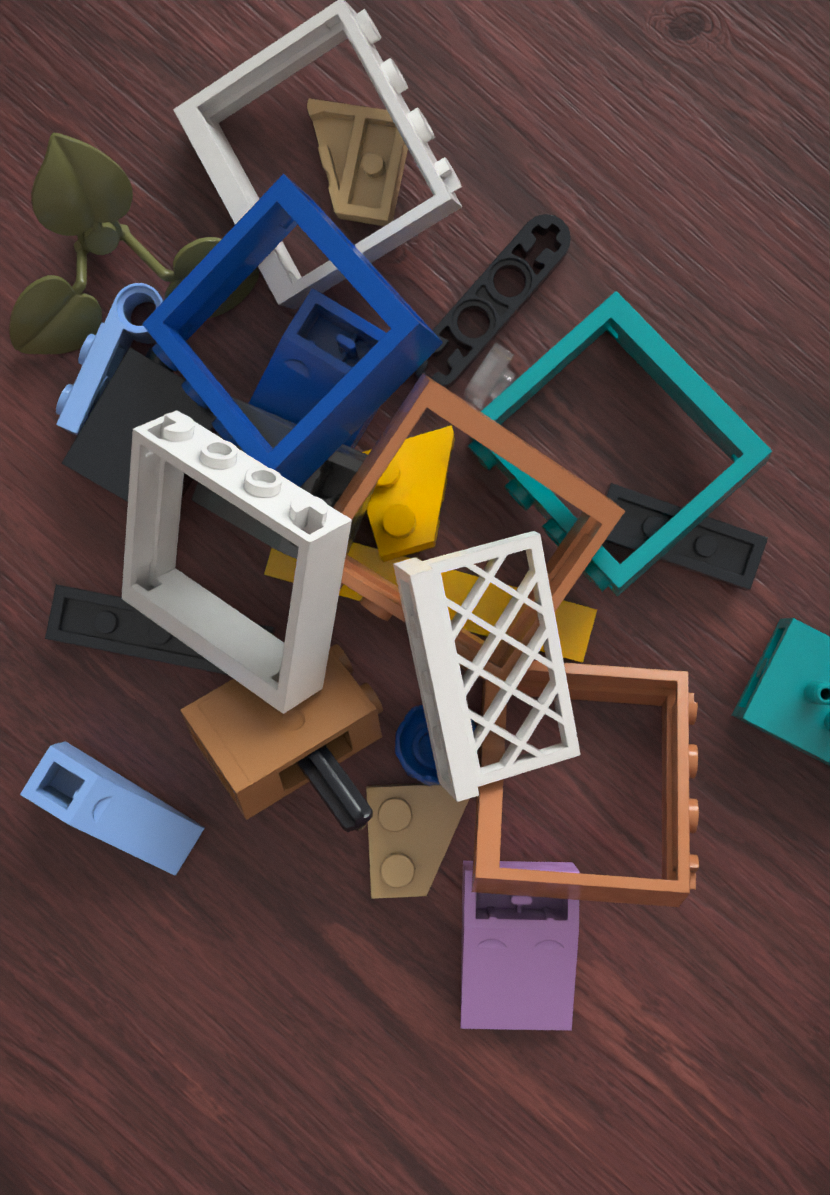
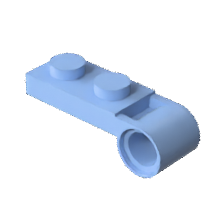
(102, 356)

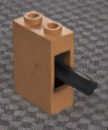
(271, 754)

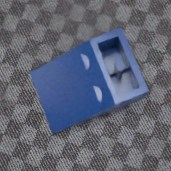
(313, 357)

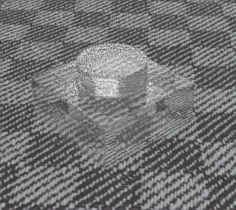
(490, 377)

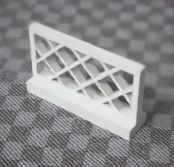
(439, 671)

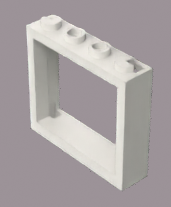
(268, 68)
(194, 615)

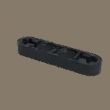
(496, 307)

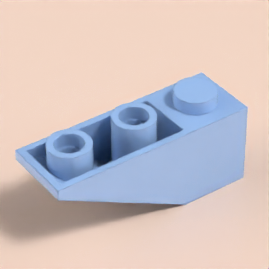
(111, 808)

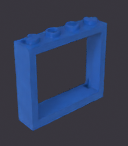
(353, 397)

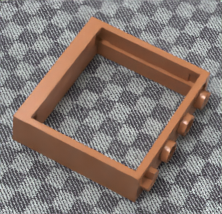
(564, 567)
(679, 811)

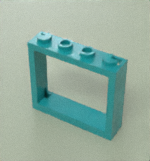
(681, 384)

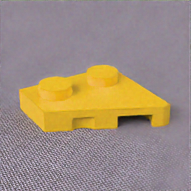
(410, 495)

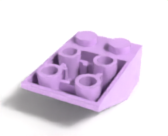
(518, 956)

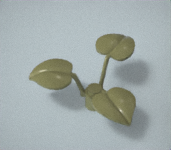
(84, 196)

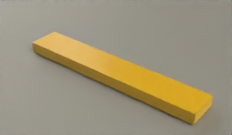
(572, 619)

